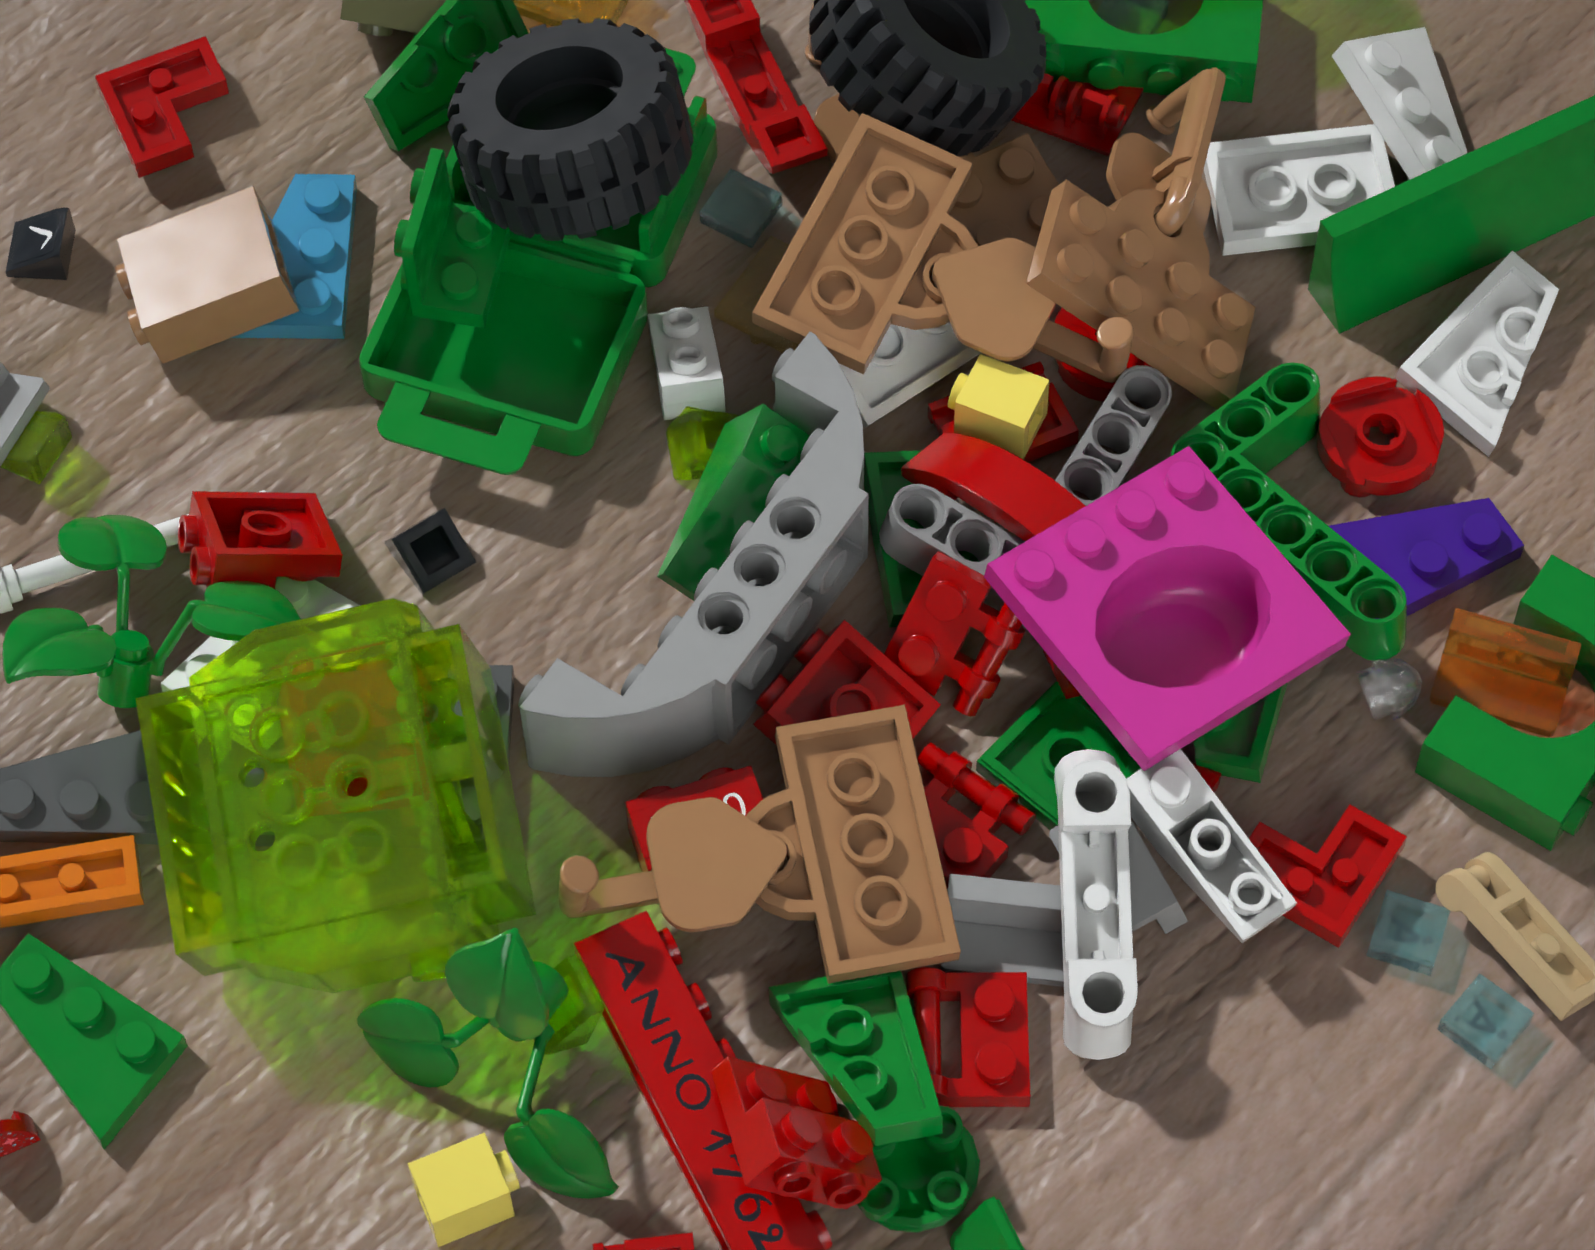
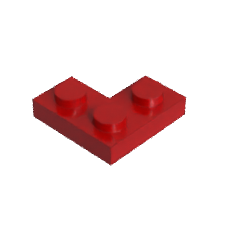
(149, 94)
(1338, 879)

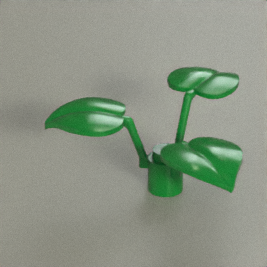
(64, 645)
(518, 998)

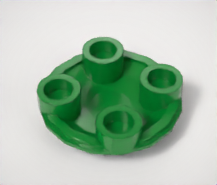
(924, 1178)

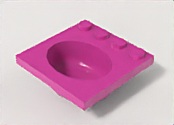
(1166, 607)

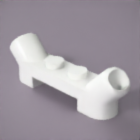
(1095, 904)

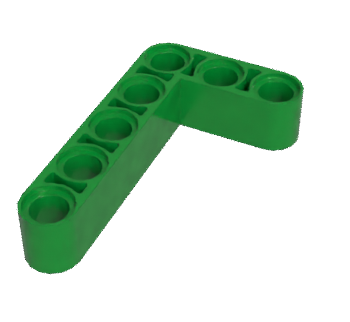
(1248, 441)

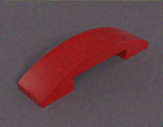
(753, 84)
(992, 483)

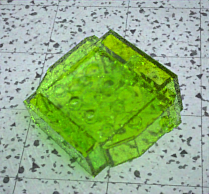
(351, 882)

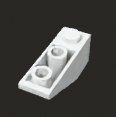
(1206, 846)

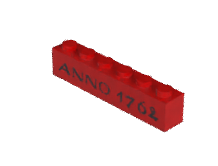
(671, 1058)

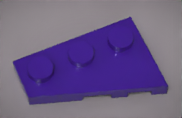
(1436, 547)

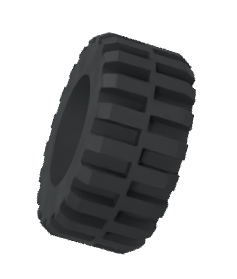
(932, 65)
(571, 129)

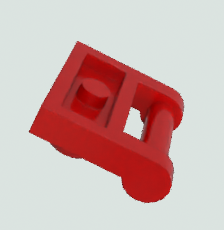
(991, 1035)

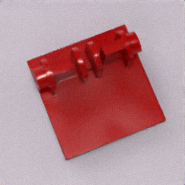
(1079, 112)

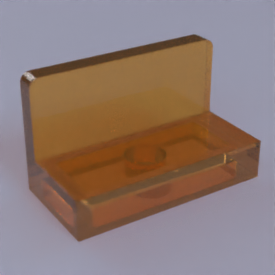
(1506, 671)

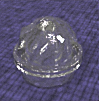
(1390, 687)

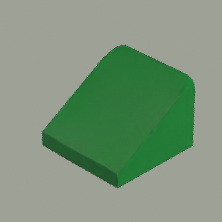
(986, 1230)

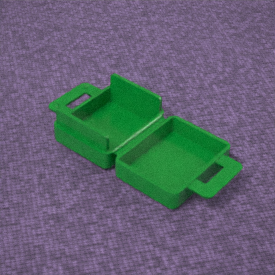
(552, 337)

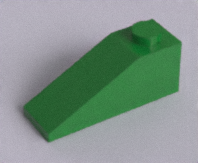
(731, 491)

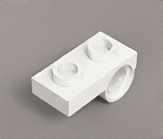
(686, 361)

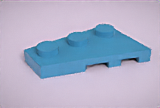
(316, 244)

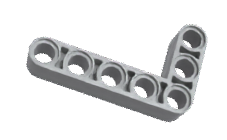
(1089, 470)

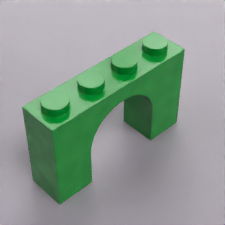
(1094, 52)
(1514, 776)

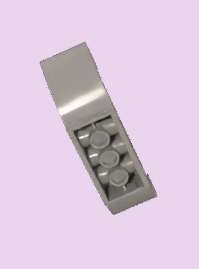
(743, 616)

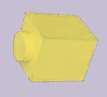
(999, 404)
(464, 1188)

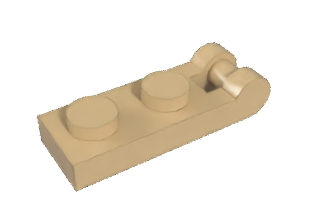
(1521, 932)

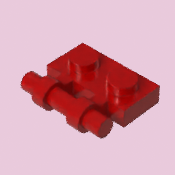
(937, 624)
(963, 843)

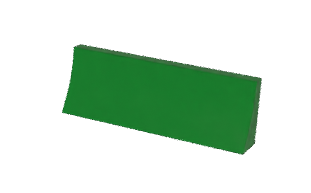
(1456, 218)

